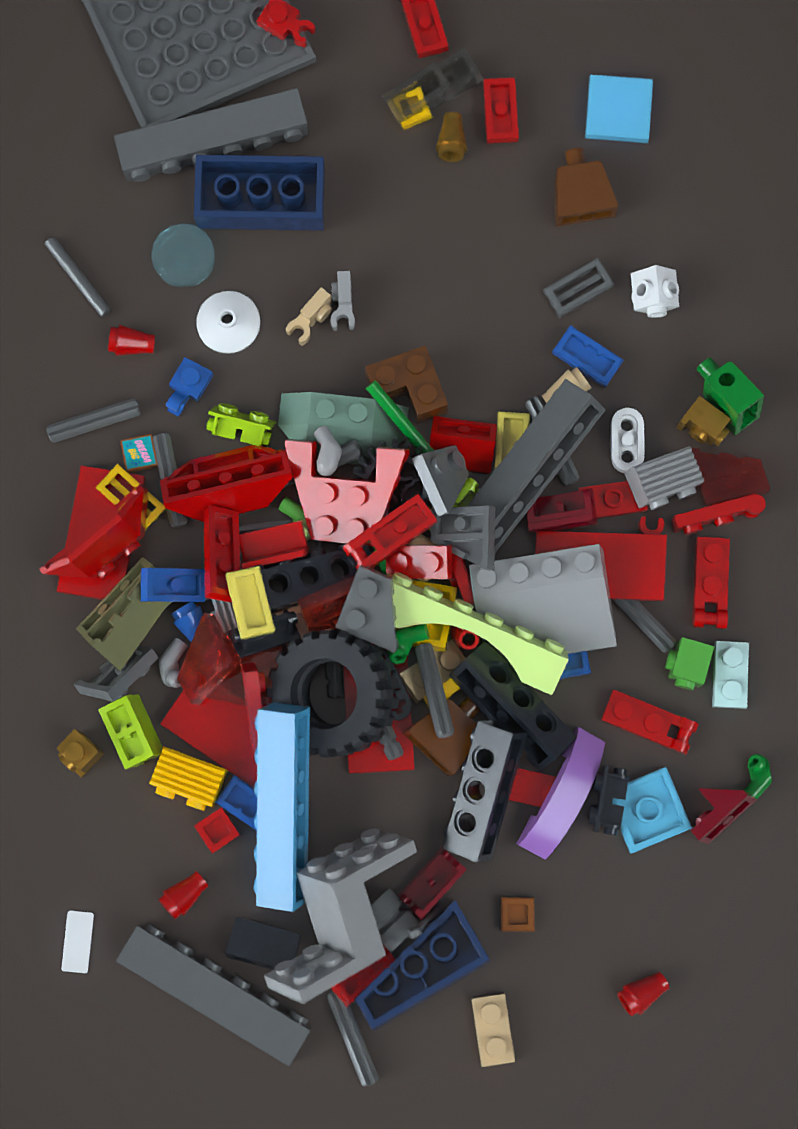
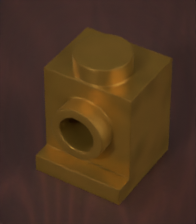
(705, 422)
(79, 752)

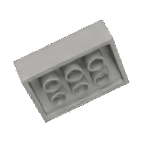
(553, 595)

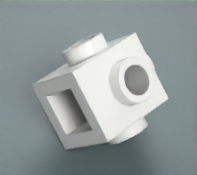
(655, 290)

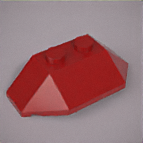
(230, 480)
(105, 540)

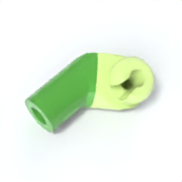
(294, 511)

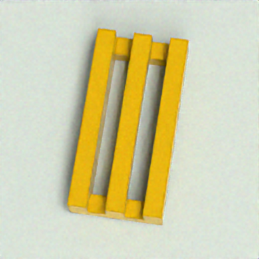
(110, 478)

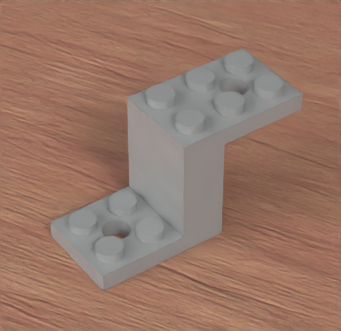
(340, 915)

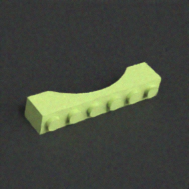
(534, 660)

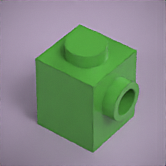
(689, 663)

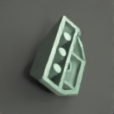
(345, 416)

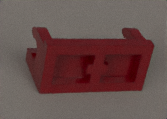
(563, 511)
(431, 882)

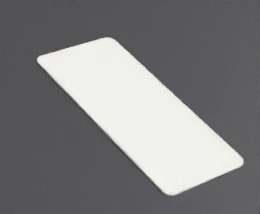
(77, 941)

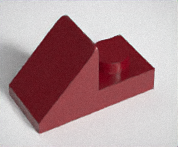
(727, 808)

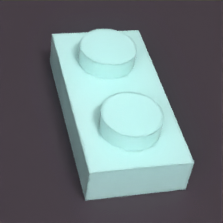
(730, 674)

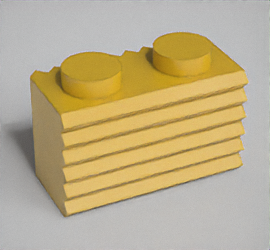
(187, 777)

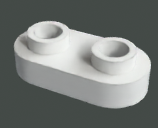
(627, 441)

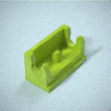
(131, 731)

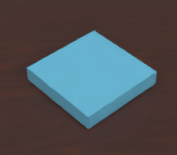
(619, 108)
(651, 811)

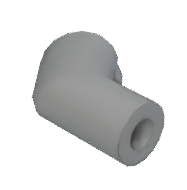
(329, 452)
(169, 665)

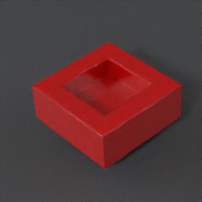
(217, 830)

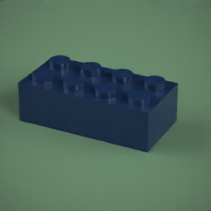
(259, 192)

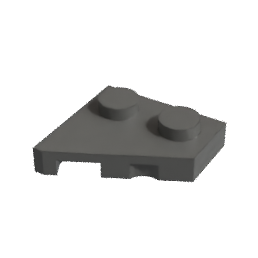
(442, 476)
(469, 533)
(370, 609)
(114, 683)

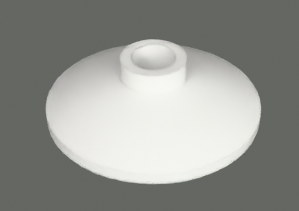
(232, 336)

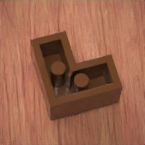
(413, 376)

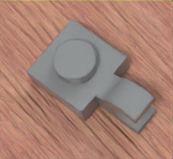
(342, 293)

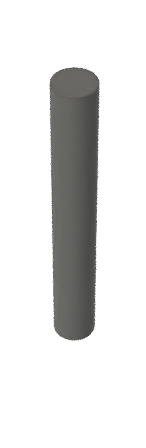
(77, 277)

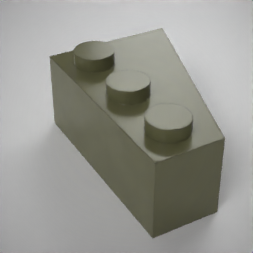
(122, 618)

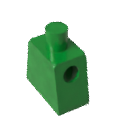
(731, 393)

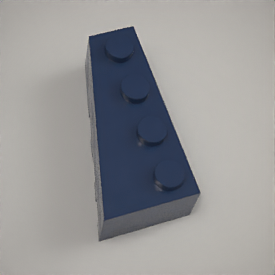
(429, 965)

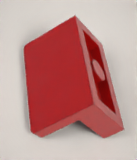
(472, 439)
(273, 544)

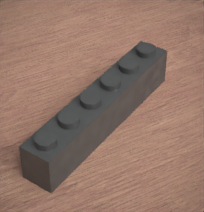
(216, 132)
(538, 456)
(215, 994)

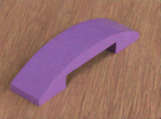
(565, 796)

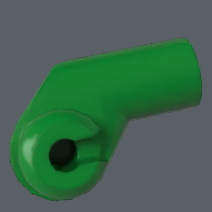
(406, 638)
(759, 775)

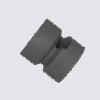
(392, 920)

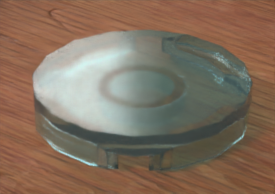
(183, 255)

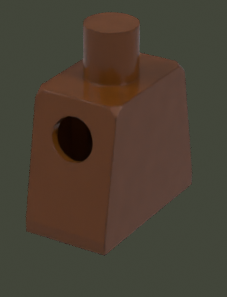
(582, 191)
(450, 751)

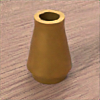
(451, 141)

